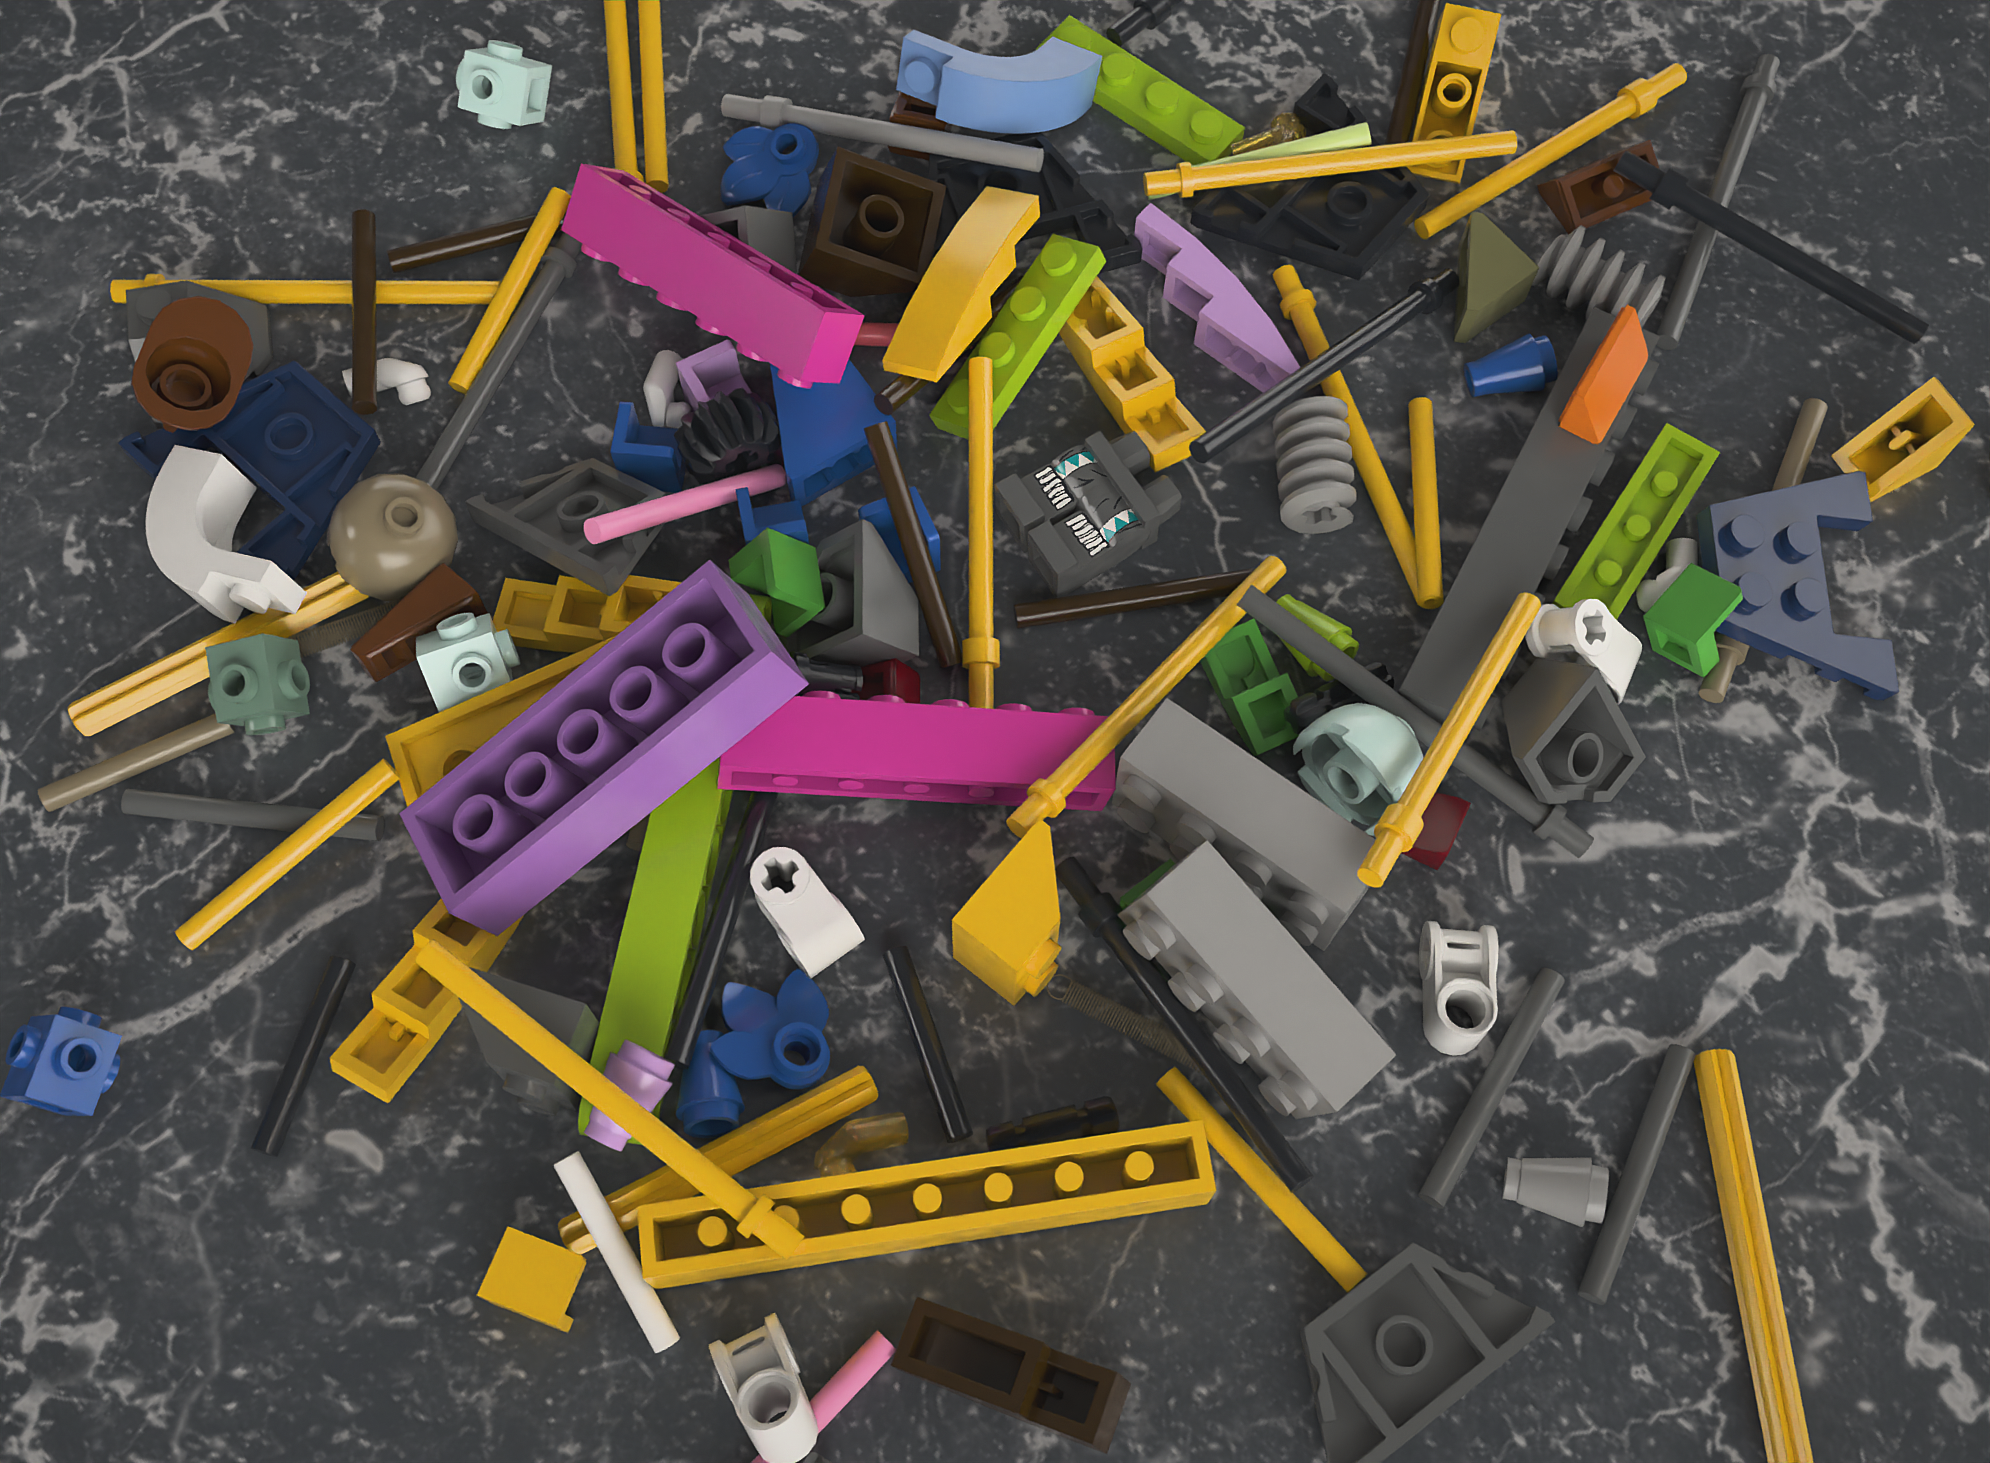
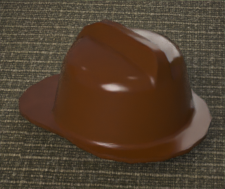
(192, 363)

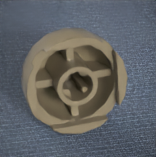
(391, 534)

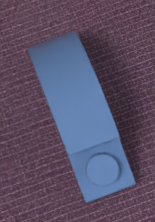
(1000, 93)

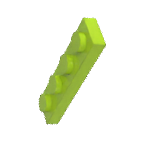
(1153, 101)
(1024, 328)
(1639, 522)

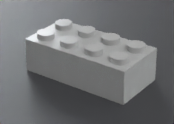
(1277, 837)
(1255, 986)

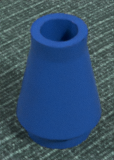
(1514, 368)
(708, 1093)

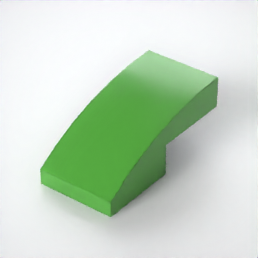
(1251, 687)

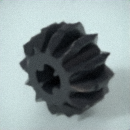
(728, 436)

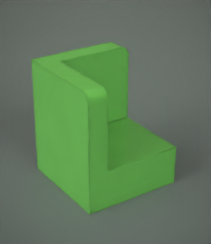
(785, 572)
(1688, 614)

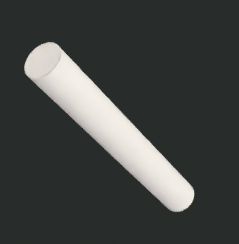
(616, 1251)

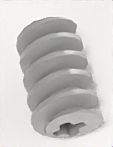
(1595, 279)
(1314, 465)

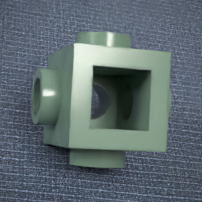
(257, 683)

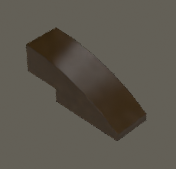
(1012, 1374)

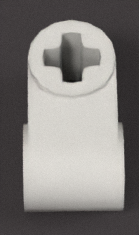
(1587, 637)
(808, 918)
(1459, 972)
(765, 1381)

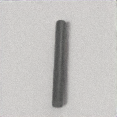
(241, 813)
(1491, 1088)
(1636, 1175)

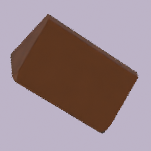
(1595, 190)

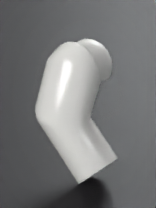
(405, 376)
(660, 391)
(1679, 555)

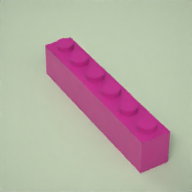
(713, 276)
(914, 751)

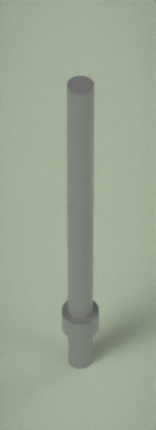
(777, 111)

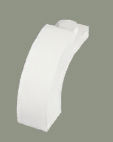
(192, 533)

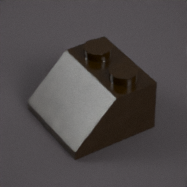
(870, 227)

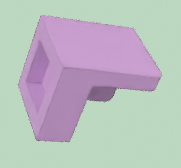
(709, 373)

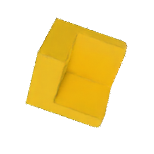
(533, 1278)

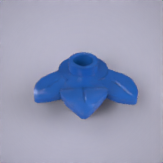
(764, 172)
(768, 1026)

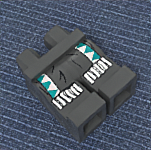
(1086, 510)

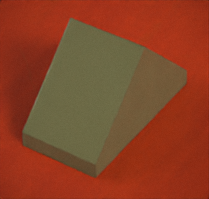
(1491, 277)

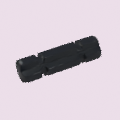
(1330, 696)
(1056, 1125)

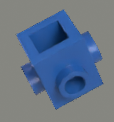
(62, 1062)

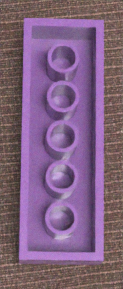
(601, 750)

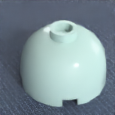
(1358, 761)

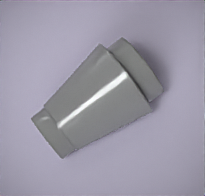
(1559, 1187)

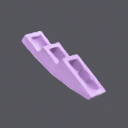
(1228, 317)

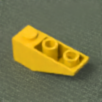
(1454, 82)

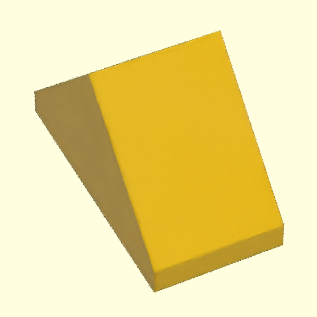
(1906, 440)

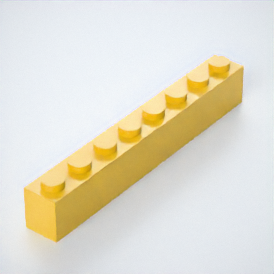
(935, 1203)

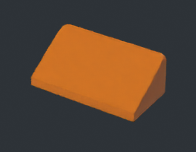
(1607, 379)

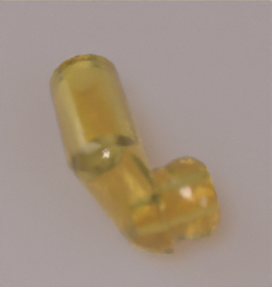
(1283, 129)
(857, 1138)

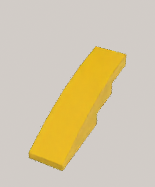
(957, 287)
(1128, 376)
(572, 612)
(413, 1006)

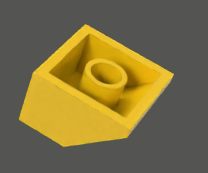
(1013, 921)

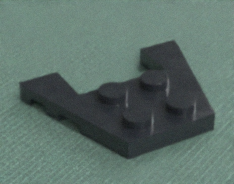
(1061, 199)
(1322, 220)

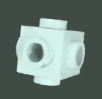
(503, 85)
(465, 658)

